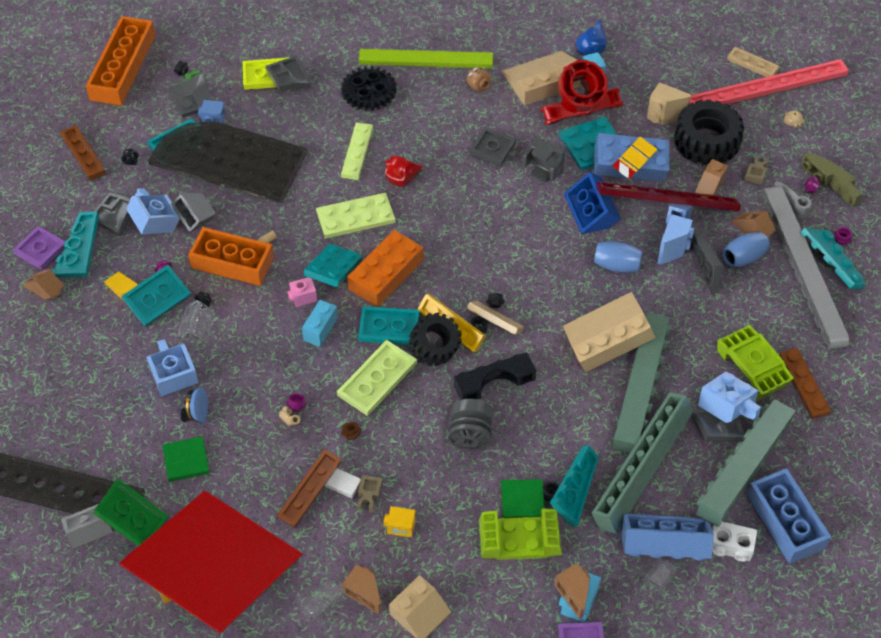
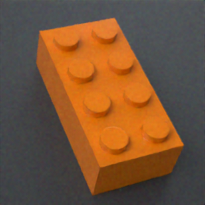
(231, 256)
(385, 268)

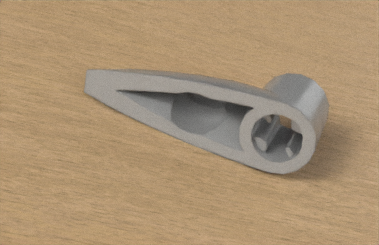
(799, 204)

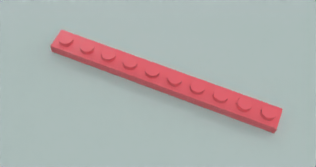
(774, 83)

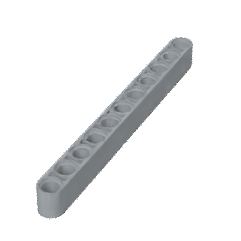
(806, 269)

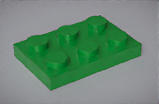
(129, 513)

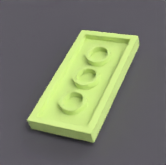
(355, 215)
(376, 377)

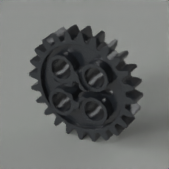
(368, 88)

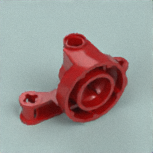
(594, 98)

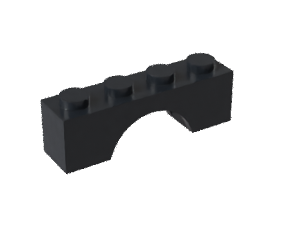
(516, 369)

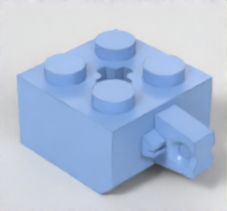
(152, 213)
(172, 368)
(729, 398)

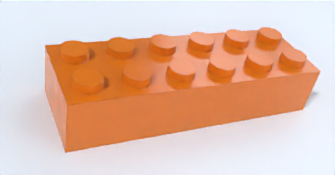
(120, 61)

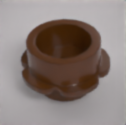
(351, 435)

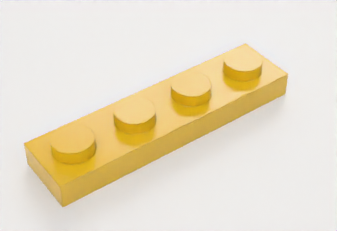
(471, 336)

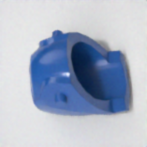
(592, 40)

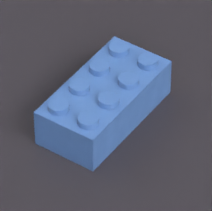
(611, 147)
(788, 516)
(667, 536)

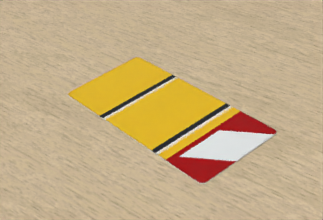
(634, 157)

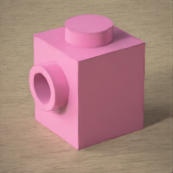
(302, 292)

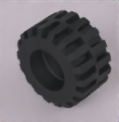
(441, 326)

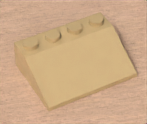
(538, 77)
(608, 332)

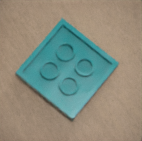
(581, 140)

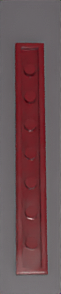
(668, 196)

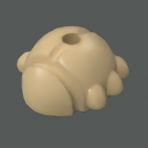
(794, 118)

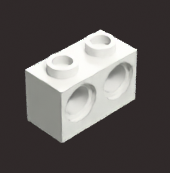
(734, 535)

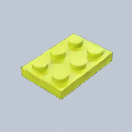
(255, 74)

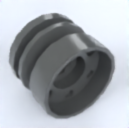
(470, 424)

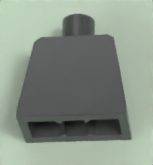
(193, 210)

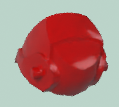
(401, 171)

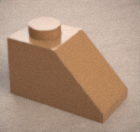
(712, 178)
(755, 222)
(44, 284)
(573, 587)
(363, 588)

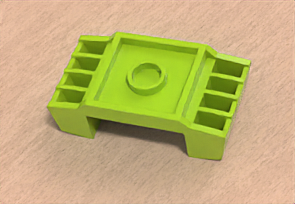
(756, 360)
(520, 536)

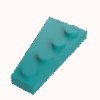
(78, 249)
(835, 256)
(575, 486)

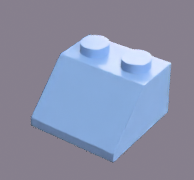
(675, 239)

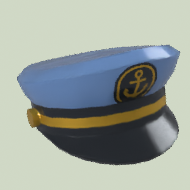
(195, 406)

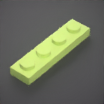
(357, 151)

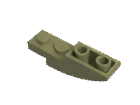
(832, 174)

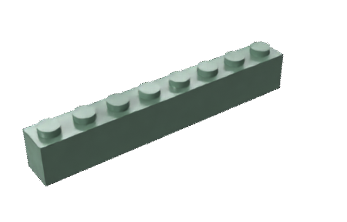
(640, 385)
(642, 462)
(744, 463)

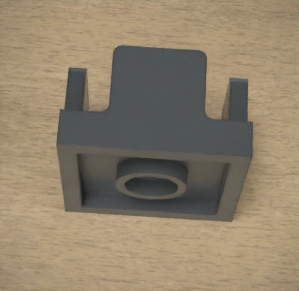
(546, 158)

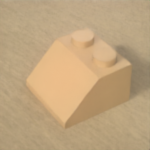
(666, 104)
(419, 608)

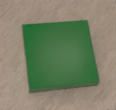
(185, 459)
(522, 498)

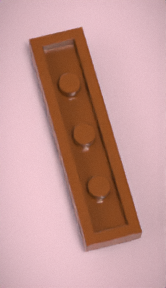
(82, 152)
(805, 384)
(309, 488)

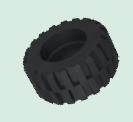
(708, 116)

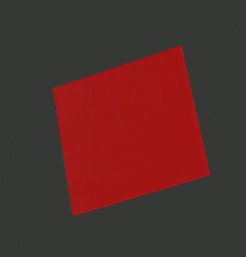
(211, 560)

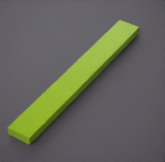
(425, 58)

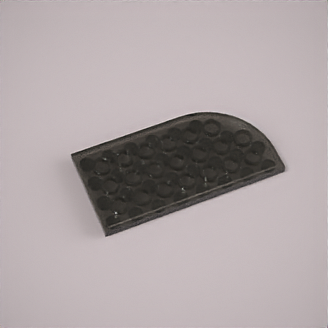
(231, 158)

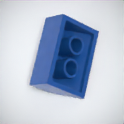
(589, 208)

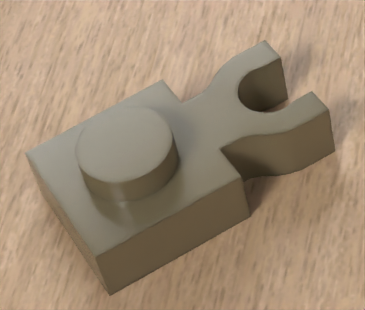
(756, 171)
(369, 490)

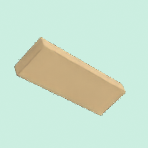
(753, 62)
(495, 317)

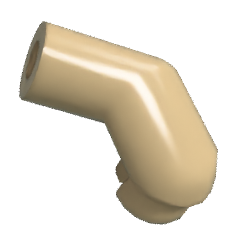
(270, 236)
(286, 416)

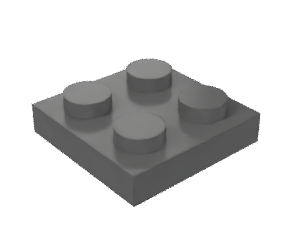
(492, 146)

